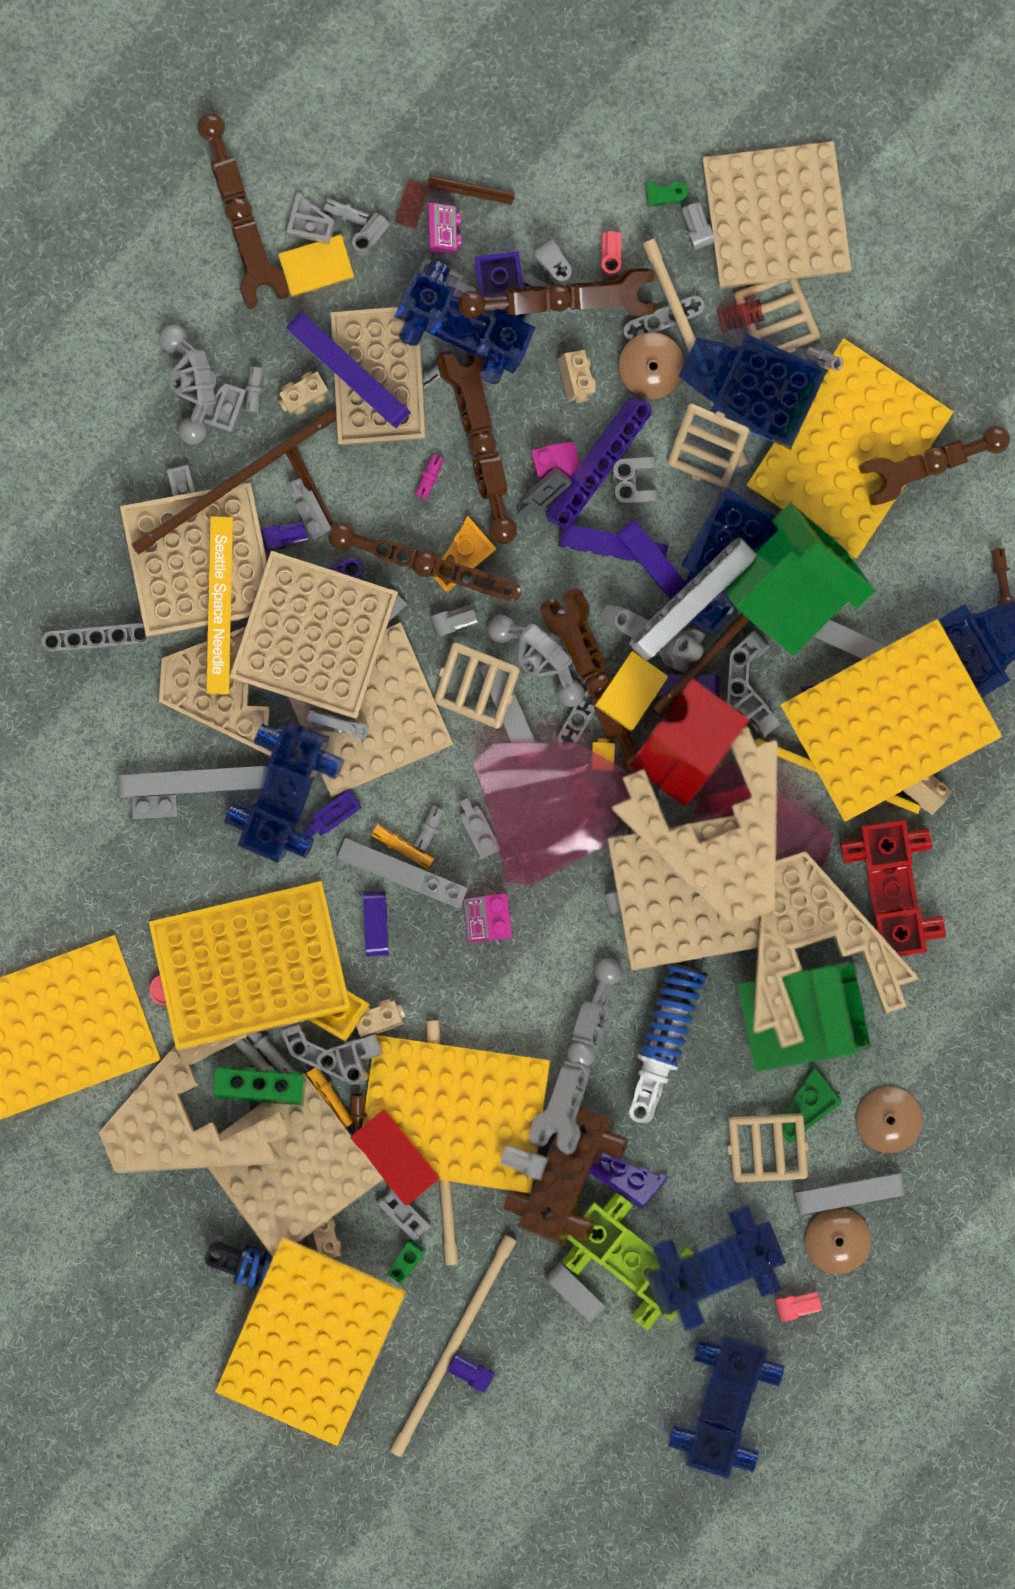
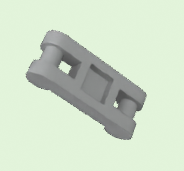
(403, 1215)

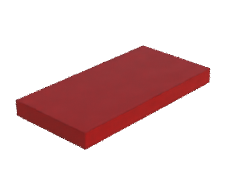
(395, 1157)

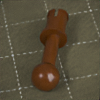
(1000, 568)
(357, 1110)

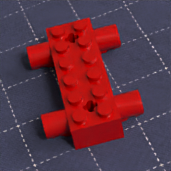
(893, 884)

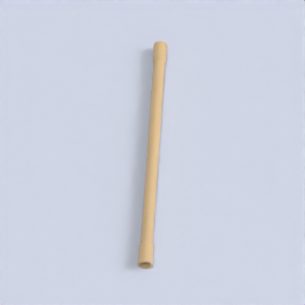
(656, 259)
(450, 1245)
(405, 1435)

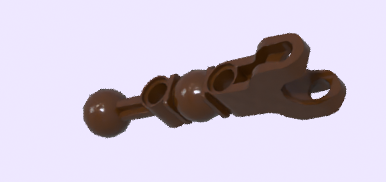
(932, 462)

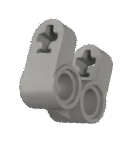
(550, 260)
(629, 481)

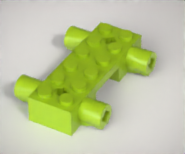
(620, 1254)

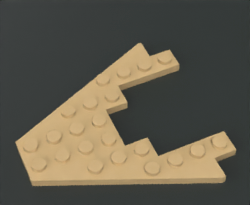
(185, 692)
(734, 868)
(805, 913)
(156, 1133)

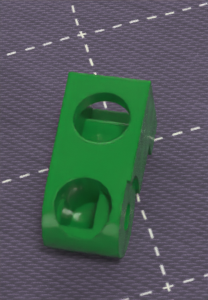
(666, 194)
(406, 1261)

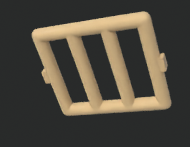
(805, 316)
(736, 448)
(458, 706)
(776, 1120)

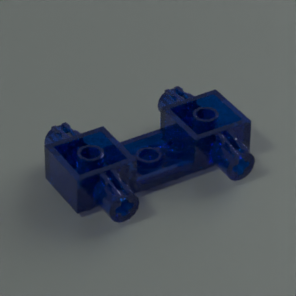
(431, 308)
(284, 791)
(715, 1268)
(725, 1406)

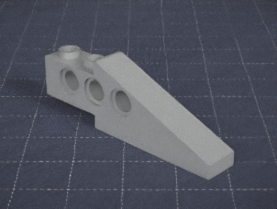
(402, 873)

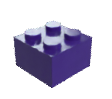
(498, 273)

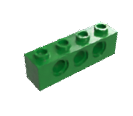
(291, 1096)

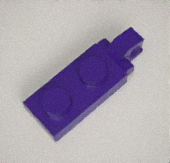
(333, 814)

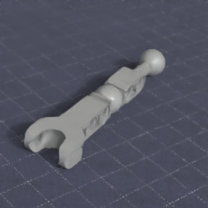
(574, 1074)

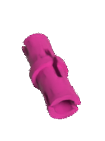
(429, 476)

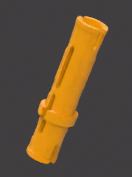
(398, 844)
(326, 1091)

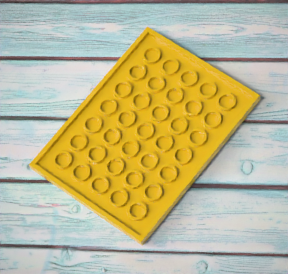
(854, 418)
(891, 720)
(249, 965)
(69, 1026)
(460, 1106)
(310, 1341)

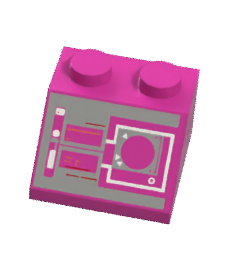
(443, 229)
(487, 918)

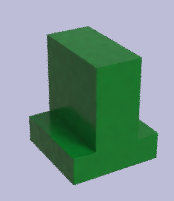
(798, 581)
(827, 1014)

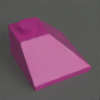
(558, 455)

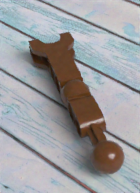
(239, 212)
(561, 297)
(482, 444)
(423, 562)
(587, 659)

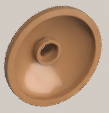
(635, 363)
(875, 1110)
(828, 1227)

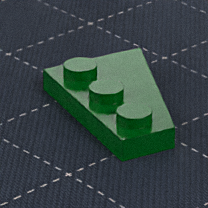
(813, 1101)

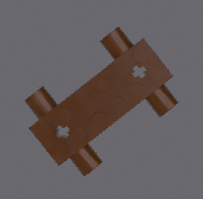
(564, 1181)

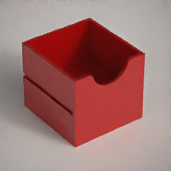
(689, 742)

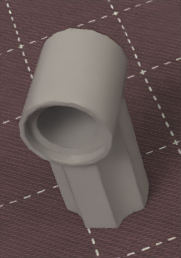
(698, 228)
(371, 233)
(449, 622)
(529, 1163)

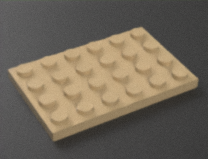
(375, 345)

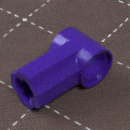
(279, 535)
(474, 1374)

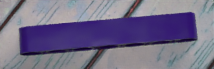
(348, 370)
(608, 457)

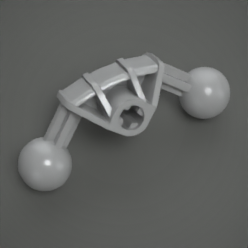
(190, 380)
(540, 655)

